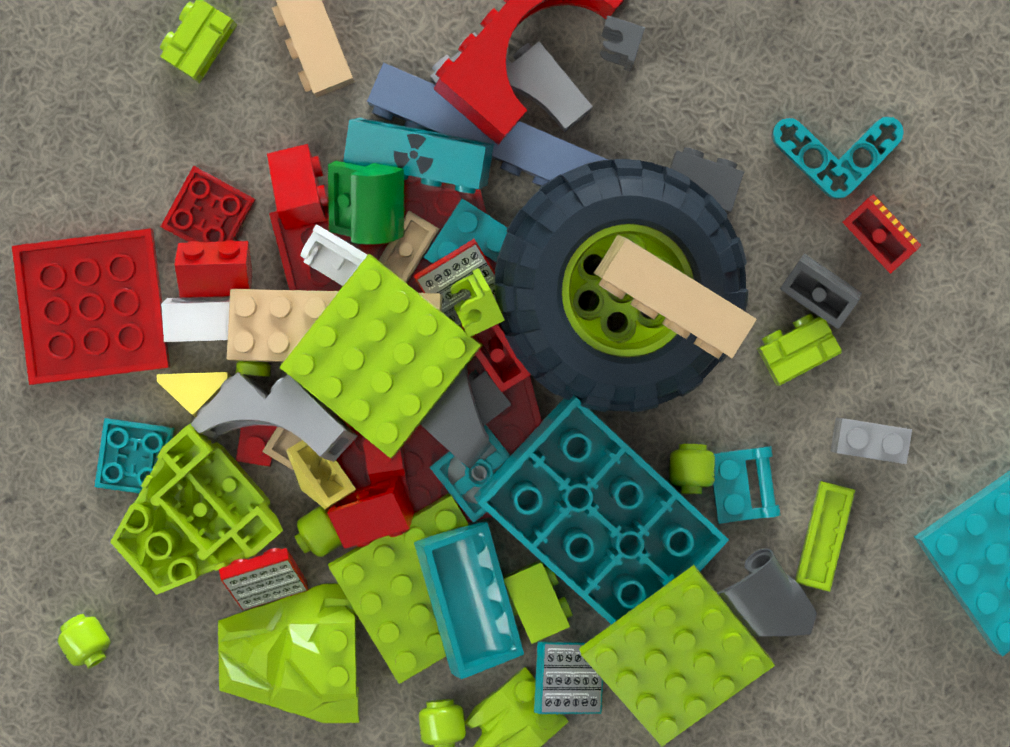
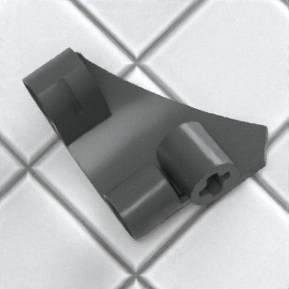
(457, 422)
(769, 599)

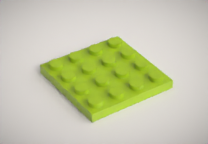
(380, 356)
(391, 593)
(677, 656)

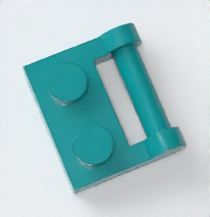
(732, 485)

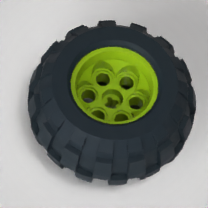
(544, 274)

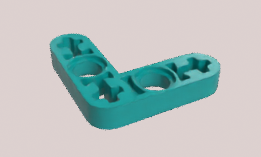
(845, 165)

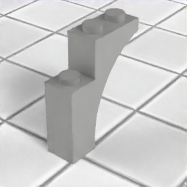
(543, 82)
(287, 406)

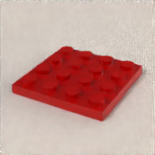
(90, 306)

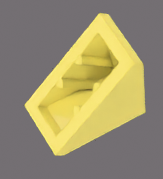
(193, 389)
(319, 477)

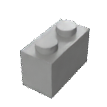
(871, 440)

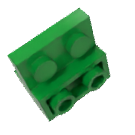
(366, 202)

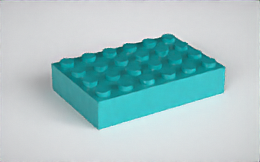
(597, 512)
(974, 559)

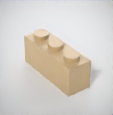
(314, 44)

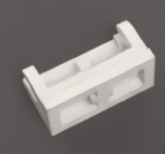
(331, 255)
(195, 319)

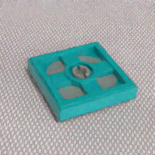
(465, 482)

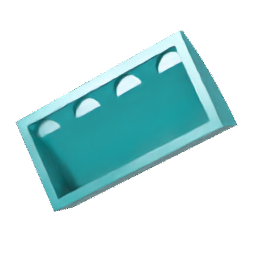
(469, 599)

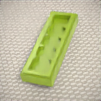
(824, 536)

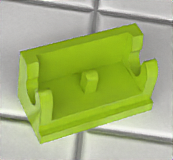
(480, 309)

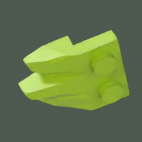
(509, 716)

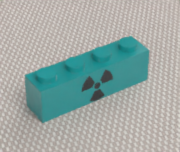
(420, 153)

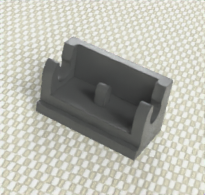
(624, 39)

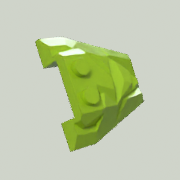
(193, 514)
(294, 655)

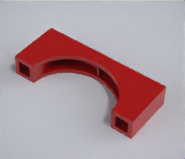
(478, 77)

